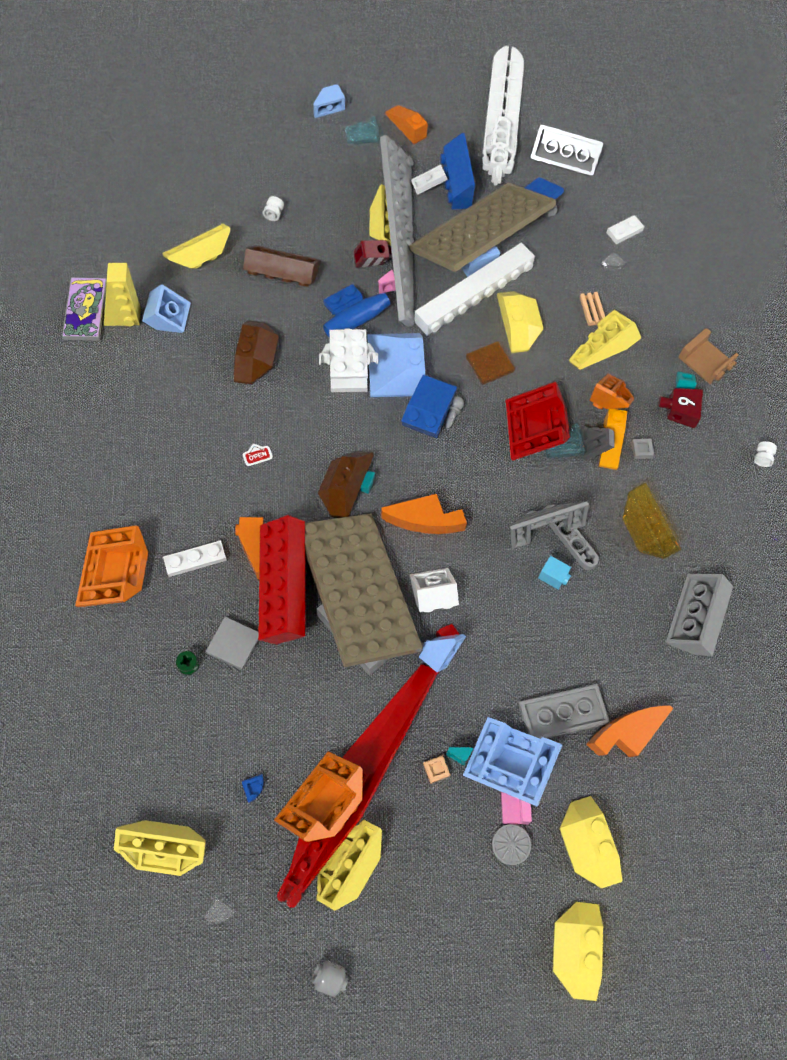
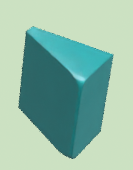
(685, 380)
(367, 482)
(459, 754)

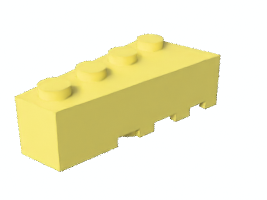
(121, 300)

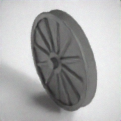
(511, 844)

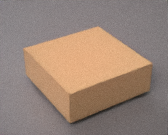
(436, 769)

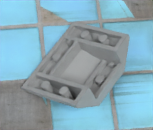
(572, 514)

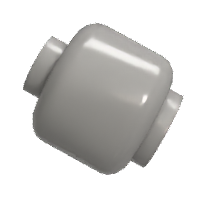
(329, 978)

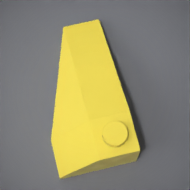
(611, 337)

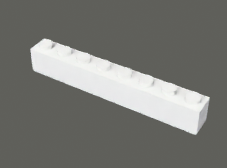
(474, 289)

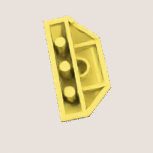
(379, 216)
(200, 249)
(520, 320)
(590, 843)
(160, 847)
(350, 866)
(579, 950)

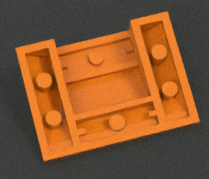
(112, 567)
(323, 799)

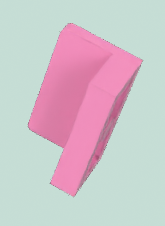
(515, 810)

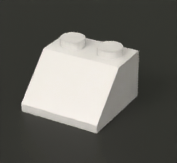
(434, 590)

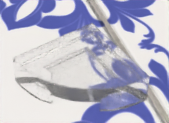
(613, 261)
(219, 912)

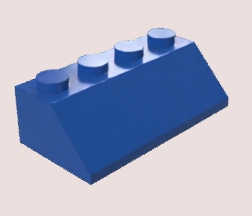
(458, 172)

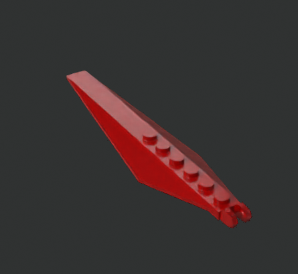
(373, 754)

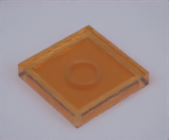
(490, 363)

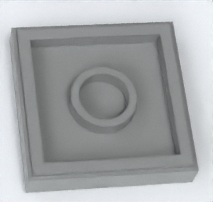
(233, 643)

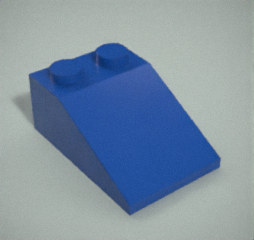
(428, 406)

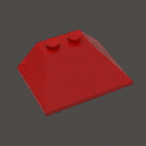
(536, 421)

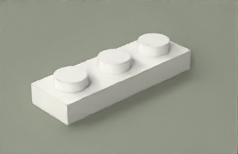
(194, 558)

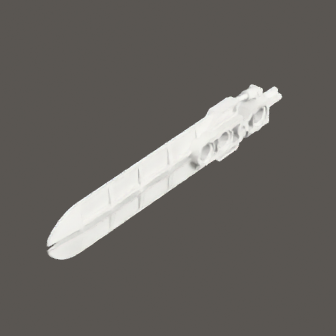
(500, 131)

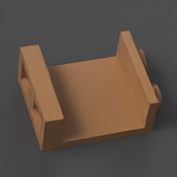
(706, 358)

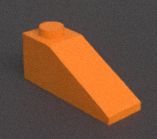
(409, 122)
(249, 537)

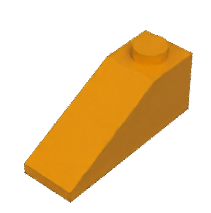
(616, 421)

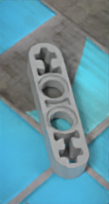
(574, 536)

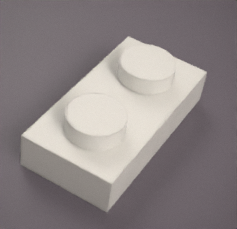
(429, 179)
(625, 229)

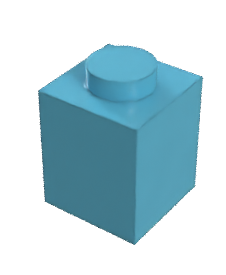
(555, 573)

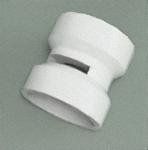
(273, 208)
(765, 454)

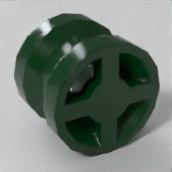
(188, 667)

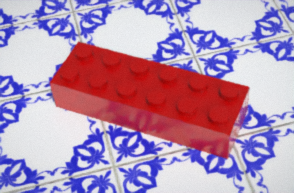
(282, 580)

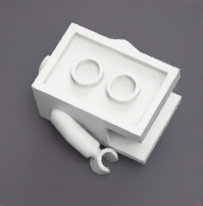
(348, 360)

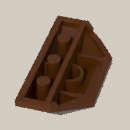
(254, 352)
(344, 482)

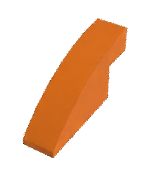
(424, 516)
(629, 731)

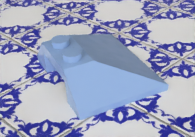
(398, 364)
(512, 761)

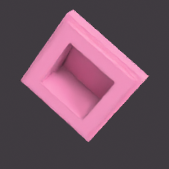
(387, 283)

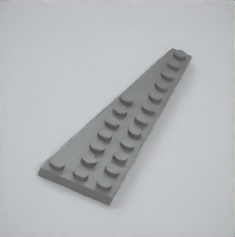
(399, 205)

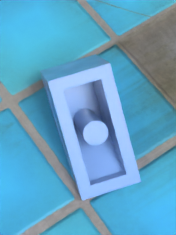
(329, 101)
(440, 651)

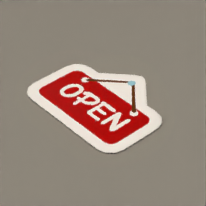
(257, 454)

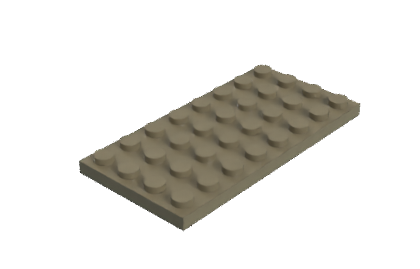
(482, 226)
(359, 590)

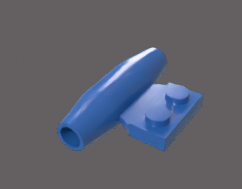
(352, 309)

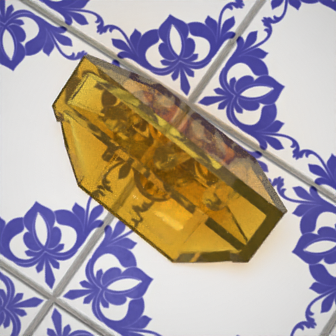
(649, 524)

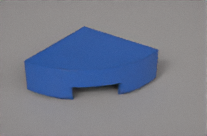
(253, 787)

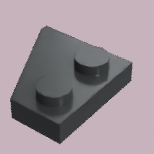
(596, 441)

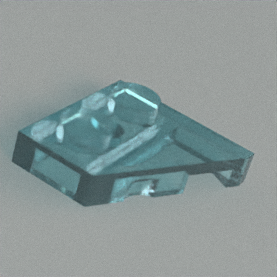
(362, 132)
(572, 447)

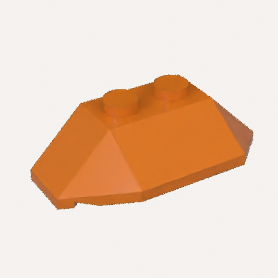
(611, 393)

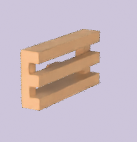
(589, 297)

